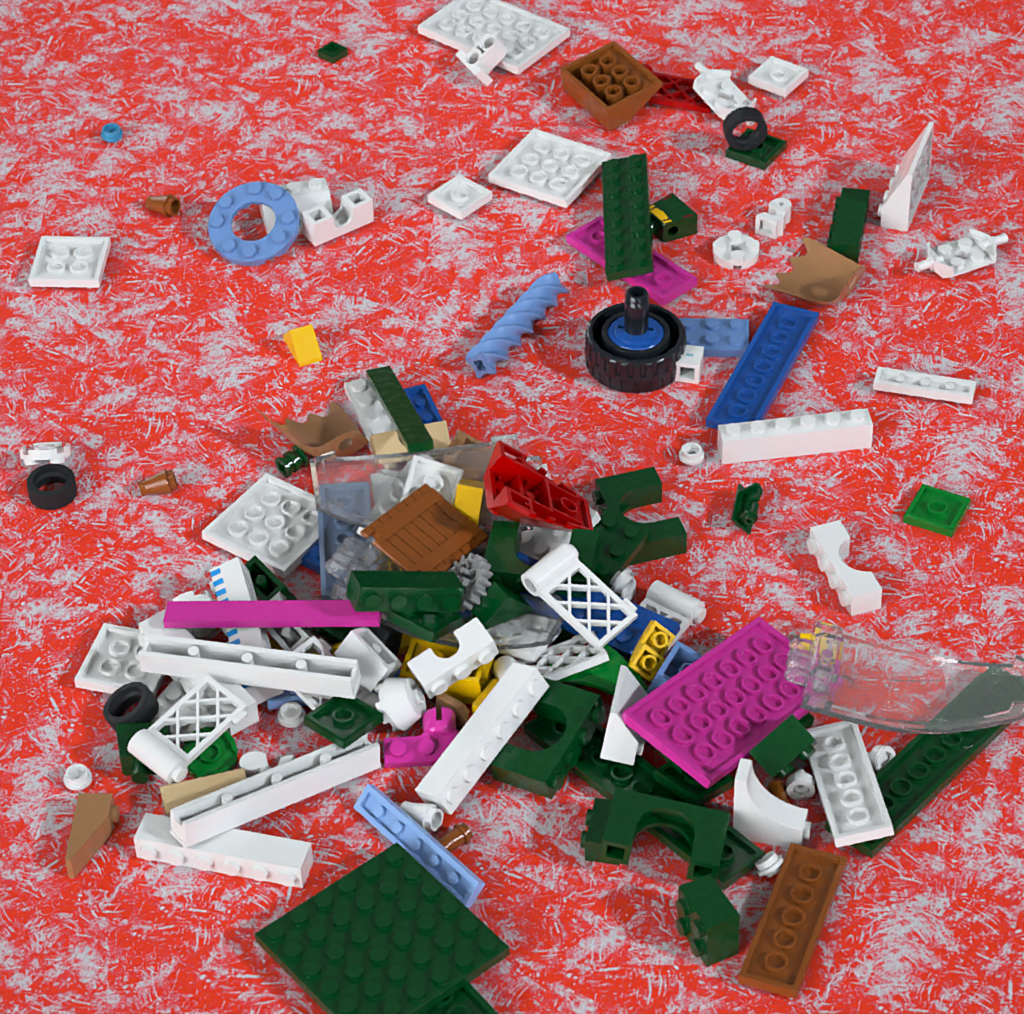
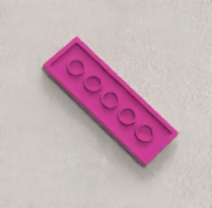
(663, 284)

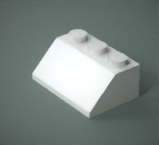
(306, 195)
(620, 741)

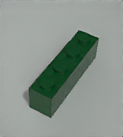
(849, 222)
(404, 591)

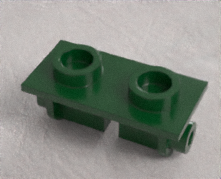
(746, 506)

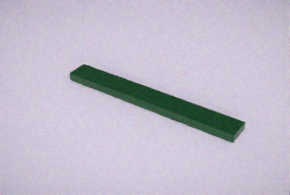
(400, 410)

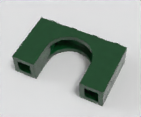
(636, 490)
(507, 568)
(546, 769)
(636, 812)

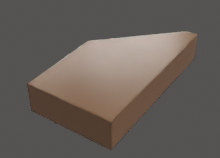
(457, 706)

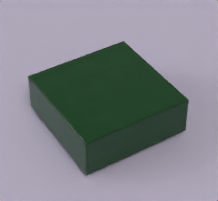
(332, 52)

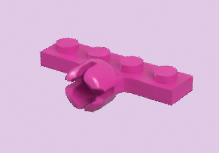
(425, 748)

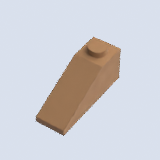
(90, 829)

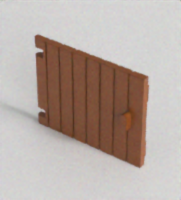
(424, 532)

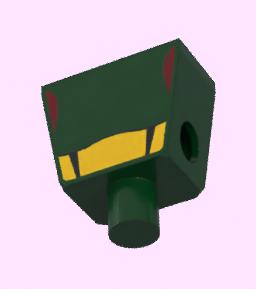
(672, 219)

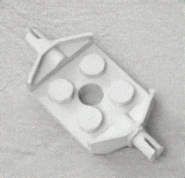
(719, 91)
(962, 254)

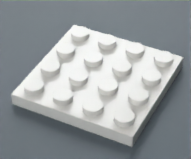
(549, 168)
(269, 522)

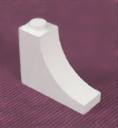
(762, 815)

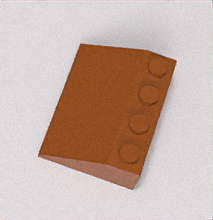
(610, 84)

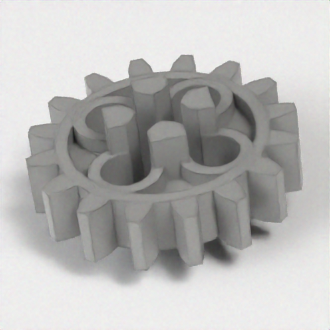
(477, 569)

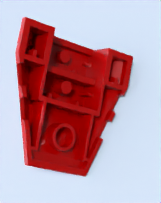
(530, 497)

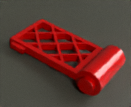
(668, 99)

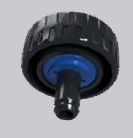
(634, 344)

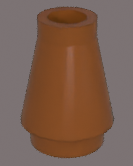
(165, 204)
(159, 483)

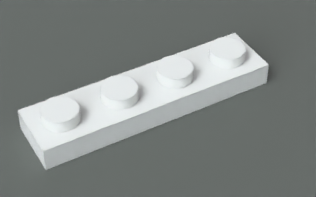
(924, 385)

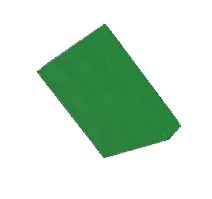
(937, 510)

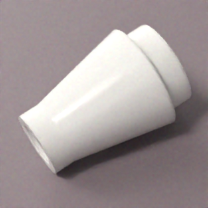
(426, 815)

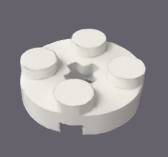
(735, 250)
(45, 451)

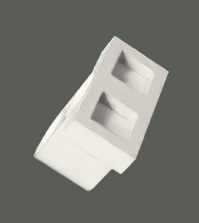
(484, 56)

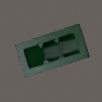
(500, 606)

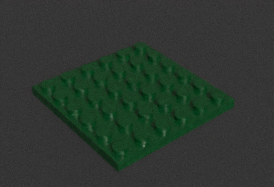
(382, 940)

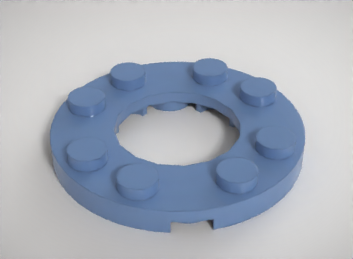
(258, 251)

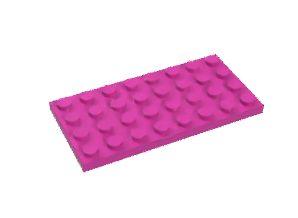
(721, 704)

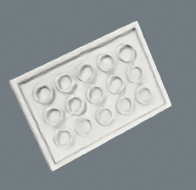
(524, 33)

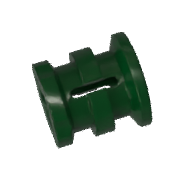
(291, 461)

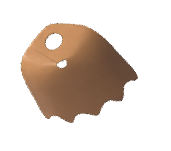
(819, 276)
(324, 433)

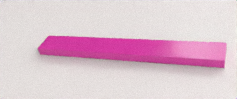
(267, 614)

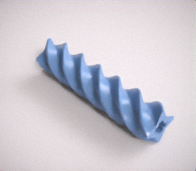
(516, 321)

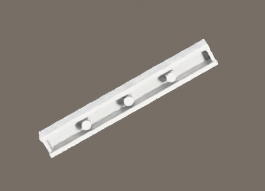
(250, 665)
(272, 790)

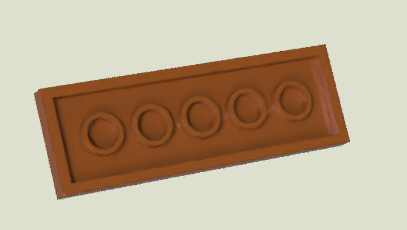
(793, 921)

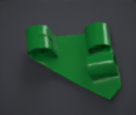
(603, 675)

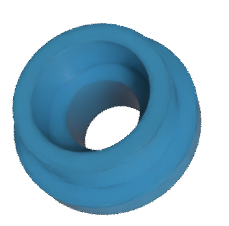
(111, 133)

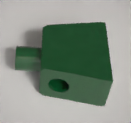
(131, 765)

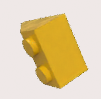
(464, 690)

